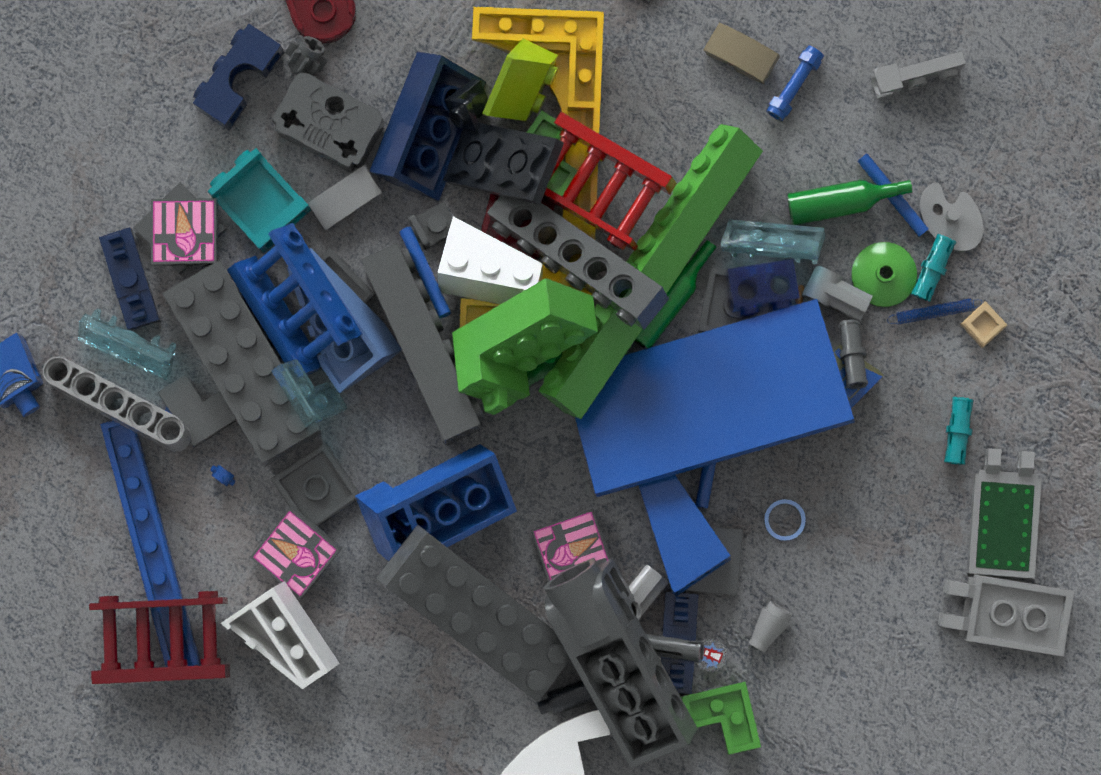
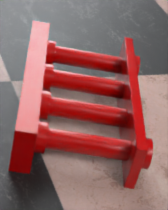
(626, 165)

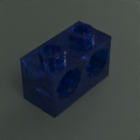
(760, 278)

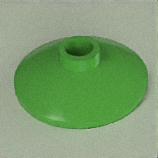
(867, 275)

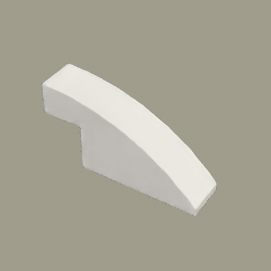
(558, 749)

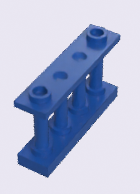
(274, 314)

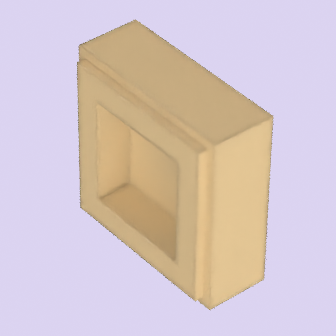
(983, 324)

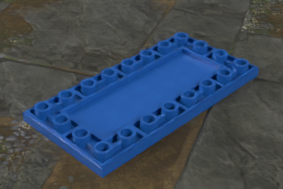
(714, 398)

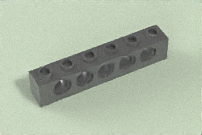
(646, 295)

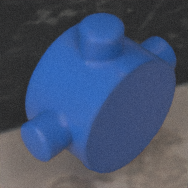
(222, 475)

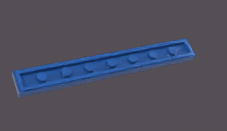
(147, 533)

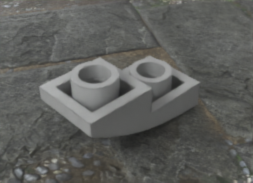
(345, 197)

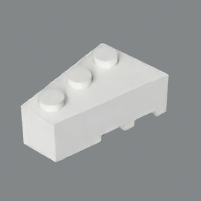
(483, 266)
(284, 635)

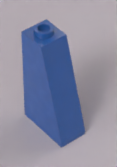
(682, 534)

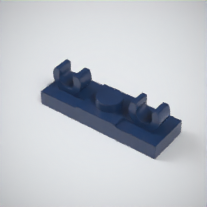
(129, 279)
(680, 623)

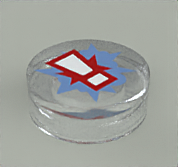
(714, 655)

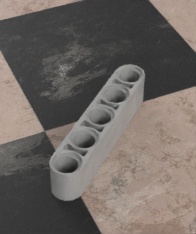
(106, 393)

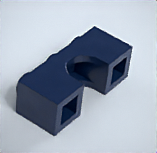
(249, 51)

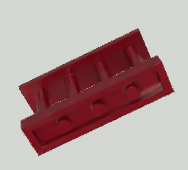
(144, 668)

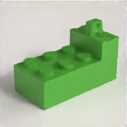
(516, 338)

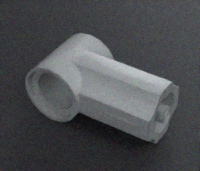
(836, 294)
(646, 589)

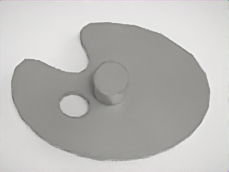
(958, 220)

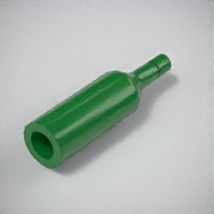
(840, 200)
(678, 296)

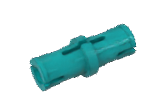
(933, 267)
(958, 430)

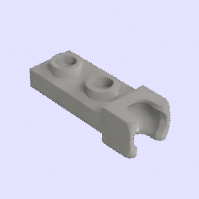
(890, 80)

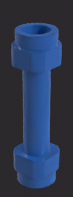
(810, 60)

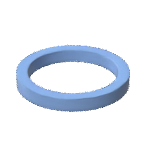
(766, 520)

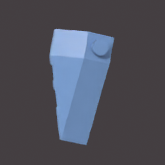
(357, 358)

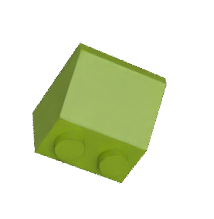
(521, 82)

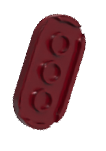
(323, 19)

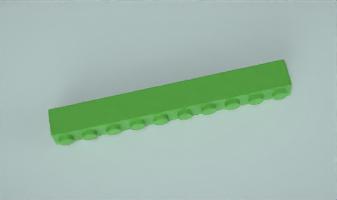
(661, 257)

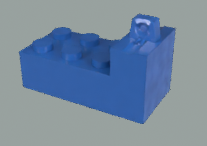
(444, 501)

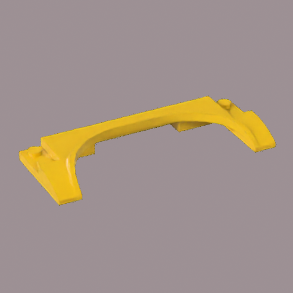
(577, 88)

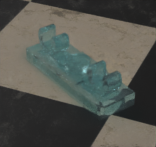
(773, 240)
(126, 344)

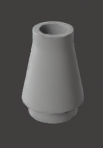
(770, 625)

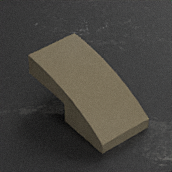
(741, 52)

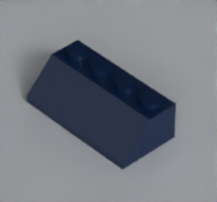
(420, 132)

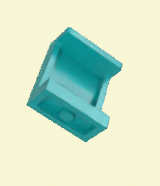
(257, 198)

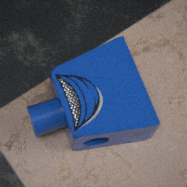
(18, 375)

